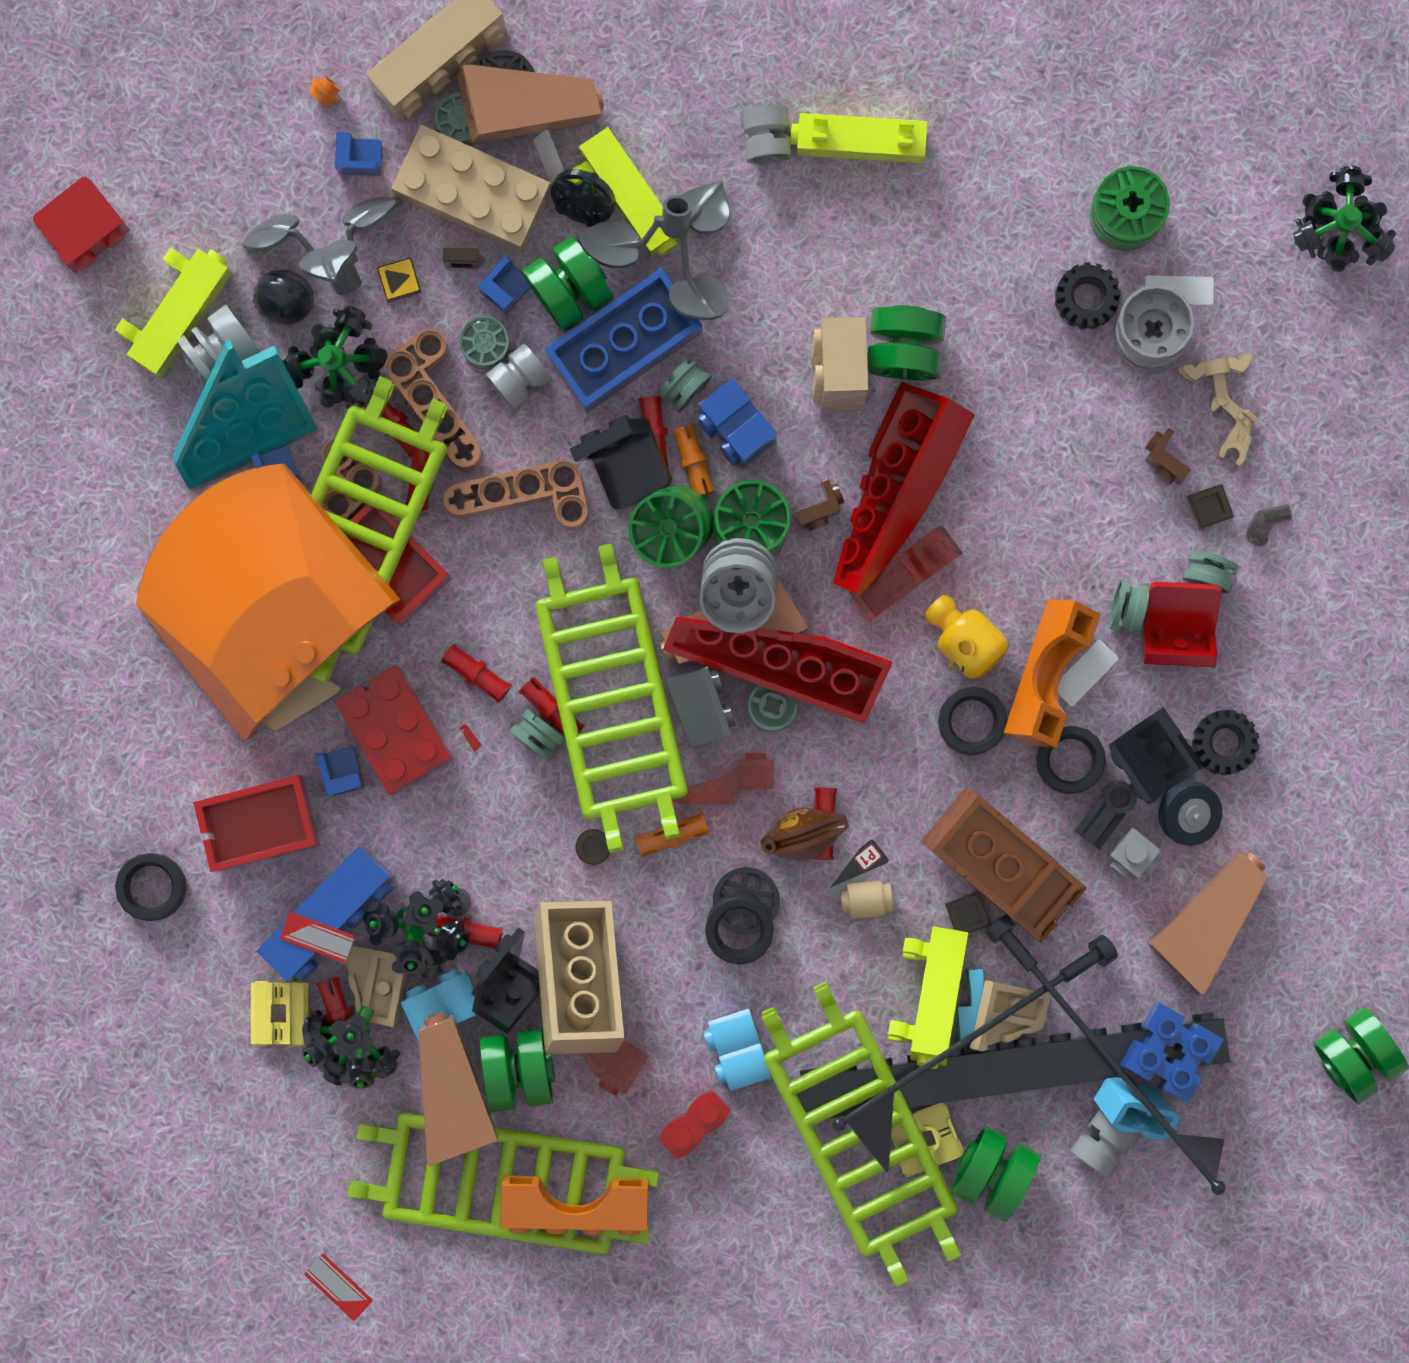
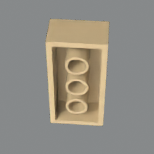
(436, 55)
(471, 189)
(840, 364)
(578, 977)

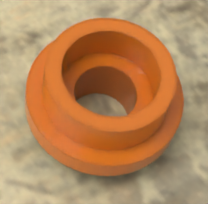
(325, 91)

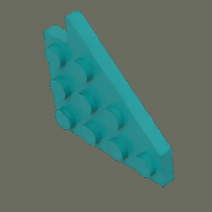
(240, 412)

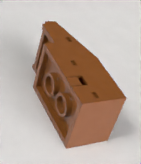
(1003, 864)

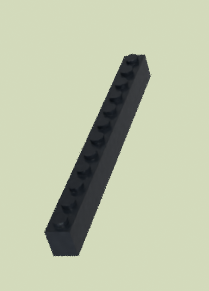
(1007, 1069)

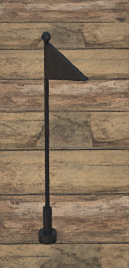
(874, 1118)
(1202, 1151)

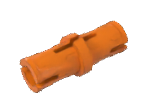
(693, 460)
(655, 840)

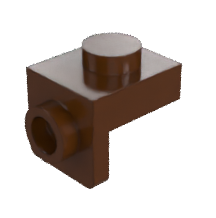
(1166, 465)
(817, 515)

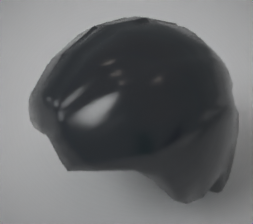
(283, 296)

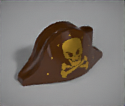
(804, 834)

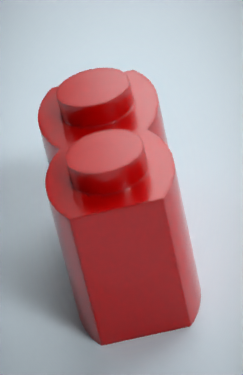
(702, 1117)

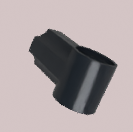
(1104, 817)

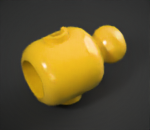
(967, 638)

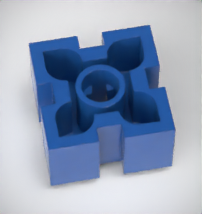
(737, 424)
(1178, 1074)

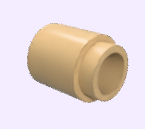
(867, 899)

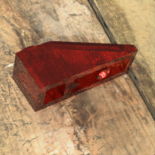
(617, 1068)

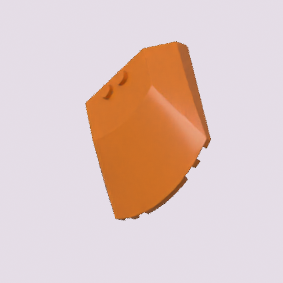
(257, 591)

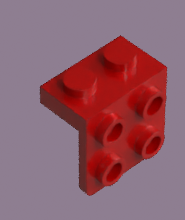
(80, 224)
(1181, 624)

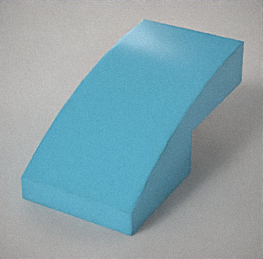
(967, 1015)

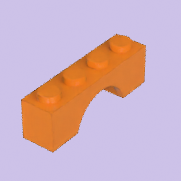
(1061, 634)
(530, 1206)

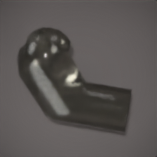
(1263, 522)

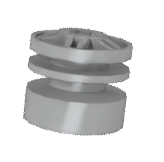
(1149, 309)
(204, 355)
(735, 603)

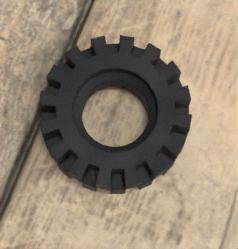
(1102, 280)
(1241, 727)

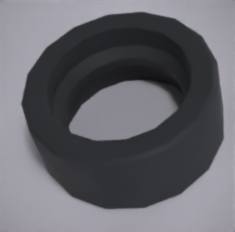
(986, 698)
(1090, 779)
(124, 879)
(729, 954)

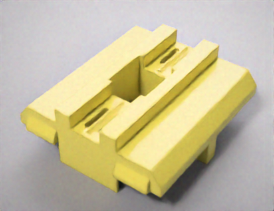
(297, 1009)
(945, 1147)

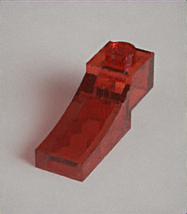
(908, 572)
(751, 774)

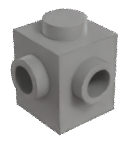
(1133, 855)

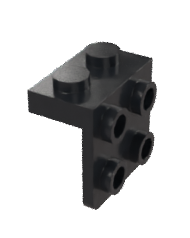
(625, 460)
(1154, 756)
(505, 984)

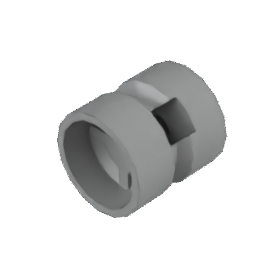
(767, 136)
(519, 376)
(1102, 1145)

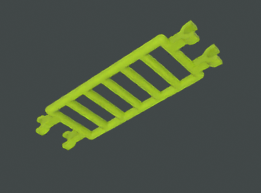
(409, 514)
(654, 688)
(510, 1138)
(821, 1153)

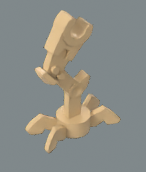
(1239, 436)

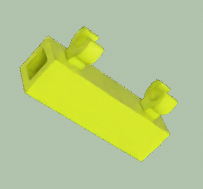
(860, 138)
(633, 196)
(179, 311)
(938, 995)

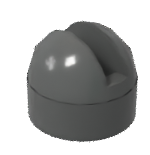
(466, 904)

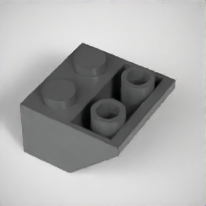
(699, 706)

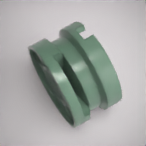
(451, 118)
(484, 342)
(684, 384)
(1211, 570)
(1133, 608)
(771, 709)
(535, 728)

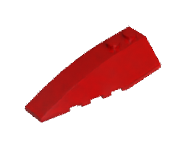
(905, 473)
(788, 663)

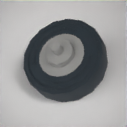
(1190, 813)

